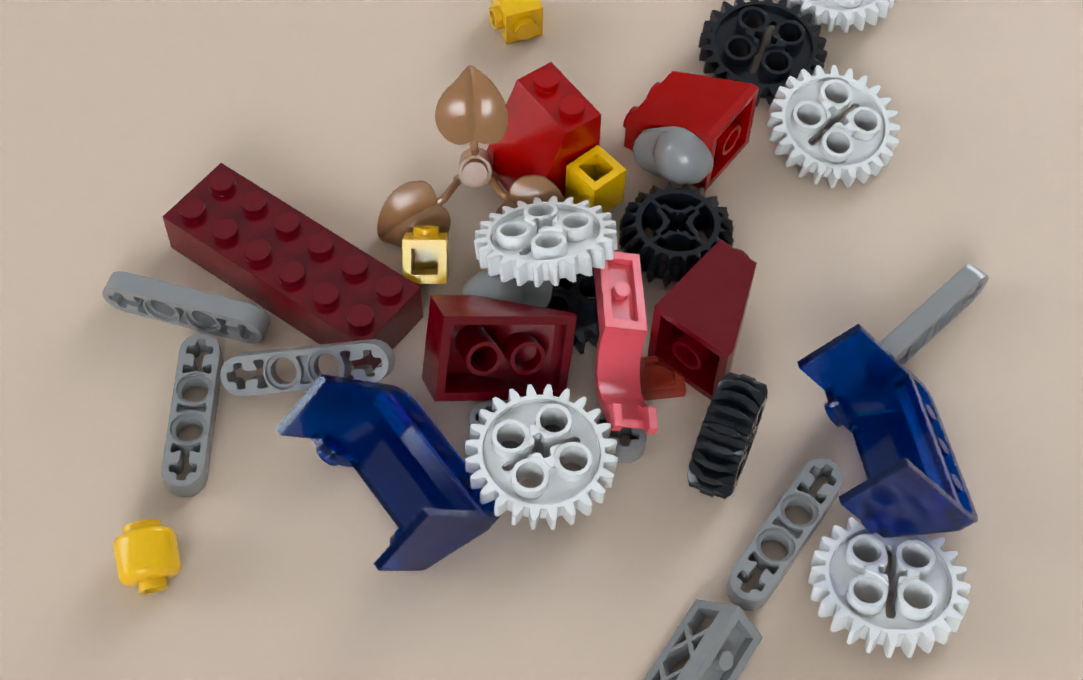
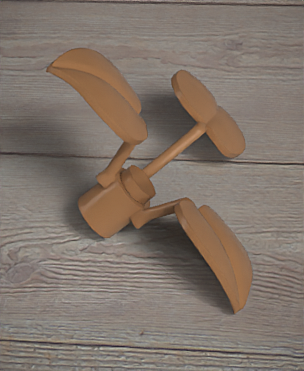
(465, 113)

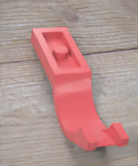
(620, 344)

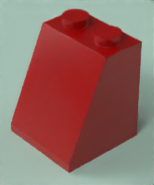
(707, 106)
(545, 130)

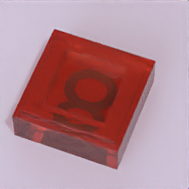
(658, 380)

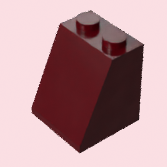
(705, 317)

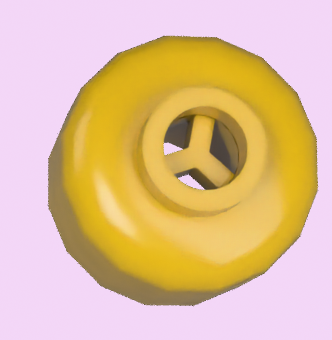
(147, 556)

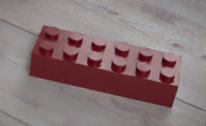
(291, 264)

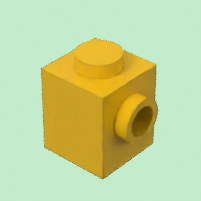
(517, 19)
(596, 178)
(426, 255)

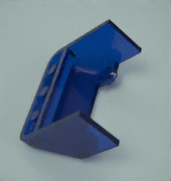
(899, 437)
(401, 462)

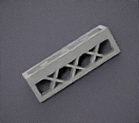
(715, 652)

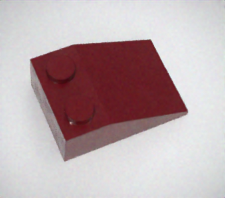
(492, 345)

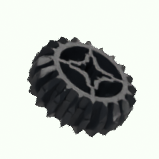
(675, 220)
(727, 435)

